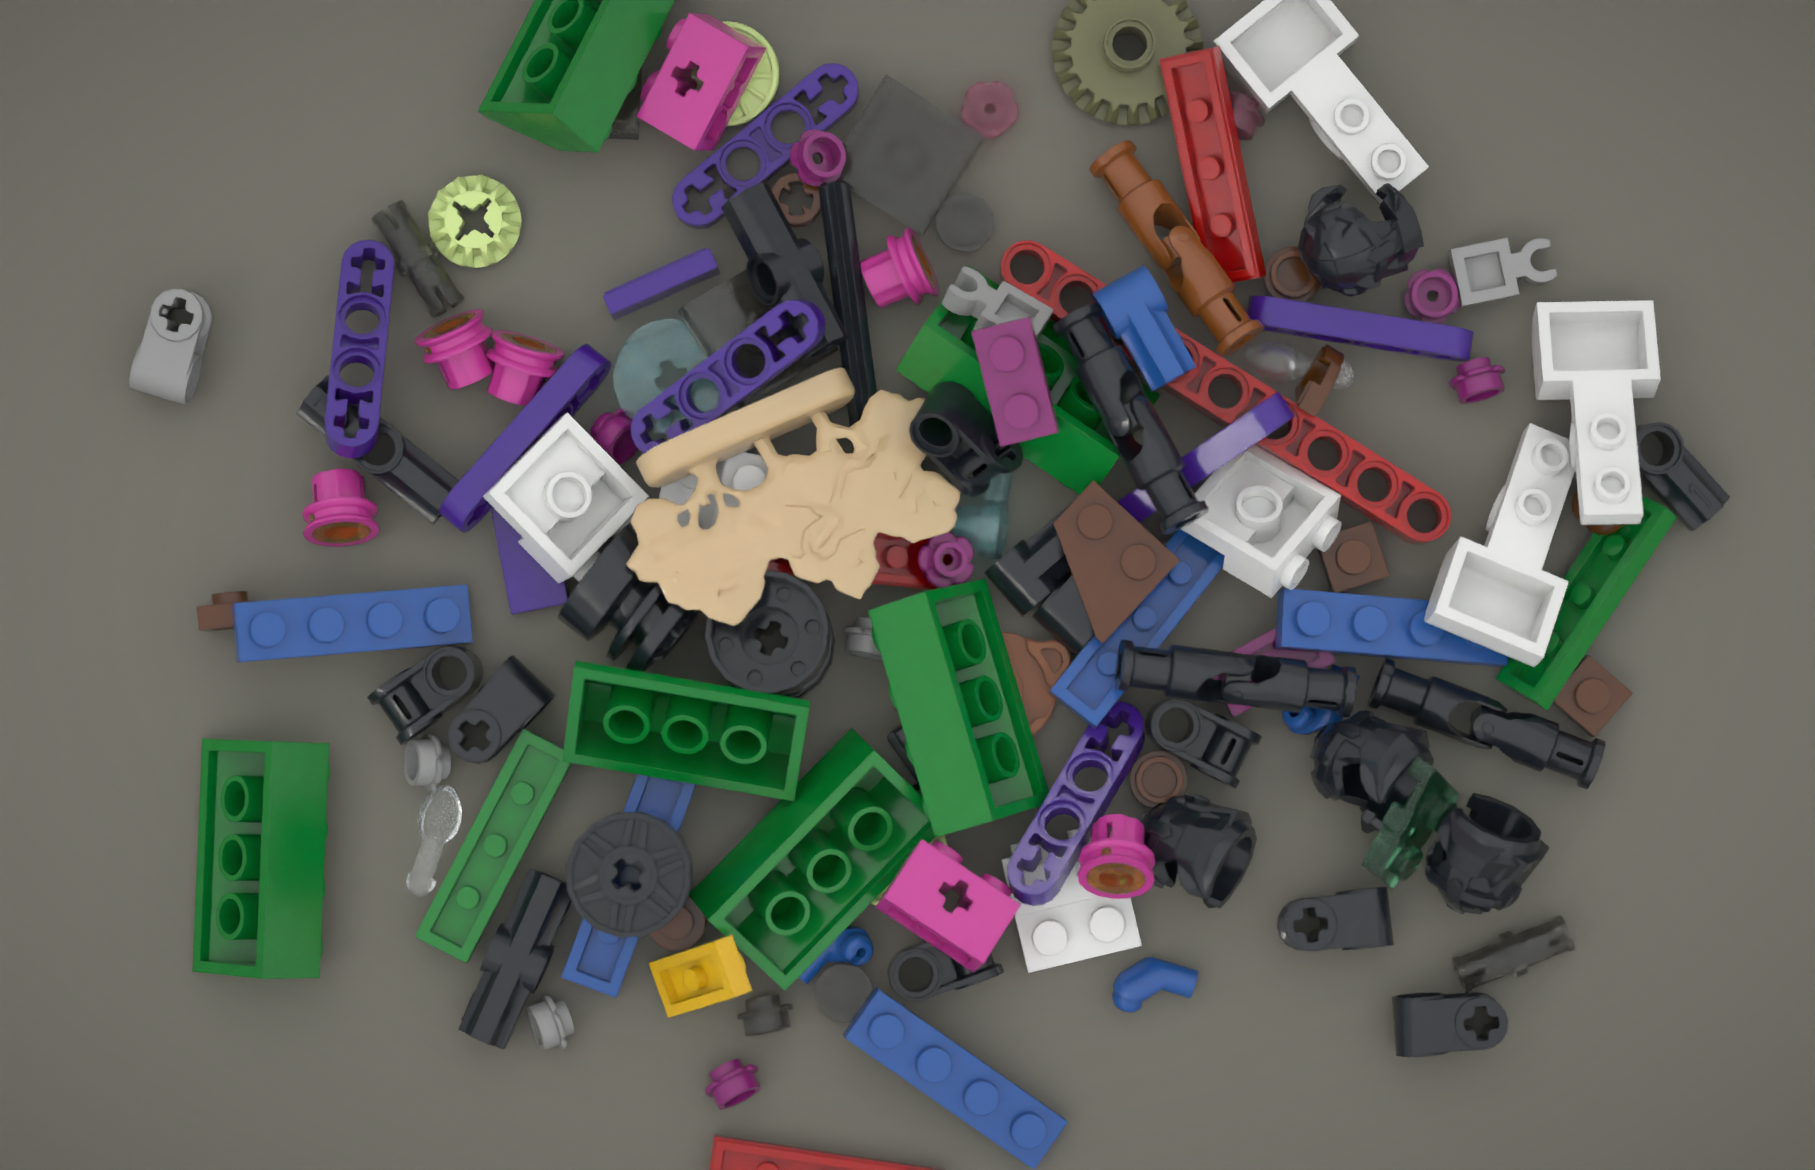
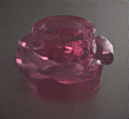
(1005, 109)
(1245, 114)

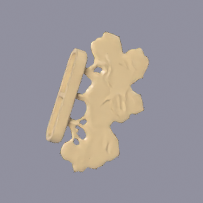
(808, 510)

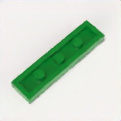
(1594, 591)
(494, 846)

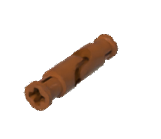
(1181, 255)

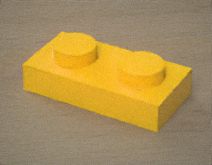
(700, 976)

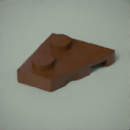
(1110, 558)

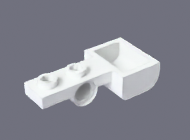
(1296, 52)
(1599, 361)
(1499, 589)

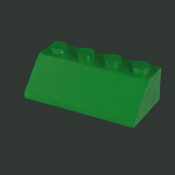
(573, 69)
(1076, 453)
(959, 706)
(685, 730)
(261, 858)
(815, 860)

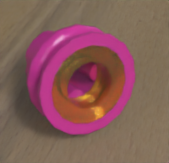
(900, 271)
(458, 348)
(520, 366)
(339, 510)
(1116, 862)

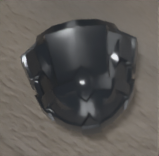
(1348, 249)
(1368, 764)
(1201, 844)
(1485, 856)

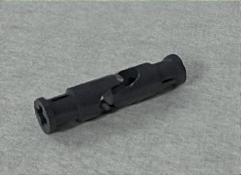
(1125, 410)
(1278, 684)
(1521, 736)

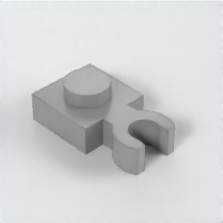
(1490, 271)
(974, 297)

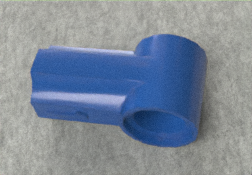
(1137, 315)

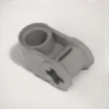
(169, 360)

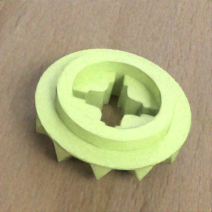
(475, 249)

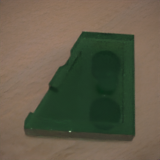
(1408, 826)

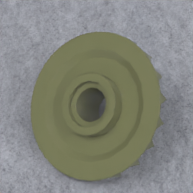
(1103, 82)

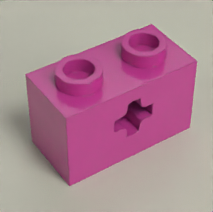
(724, 65)
(918, 897)

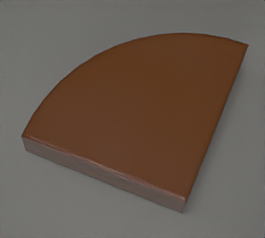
(1319, 380)

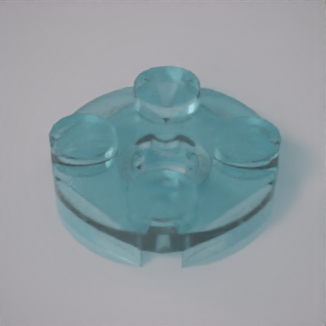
(641, 364)

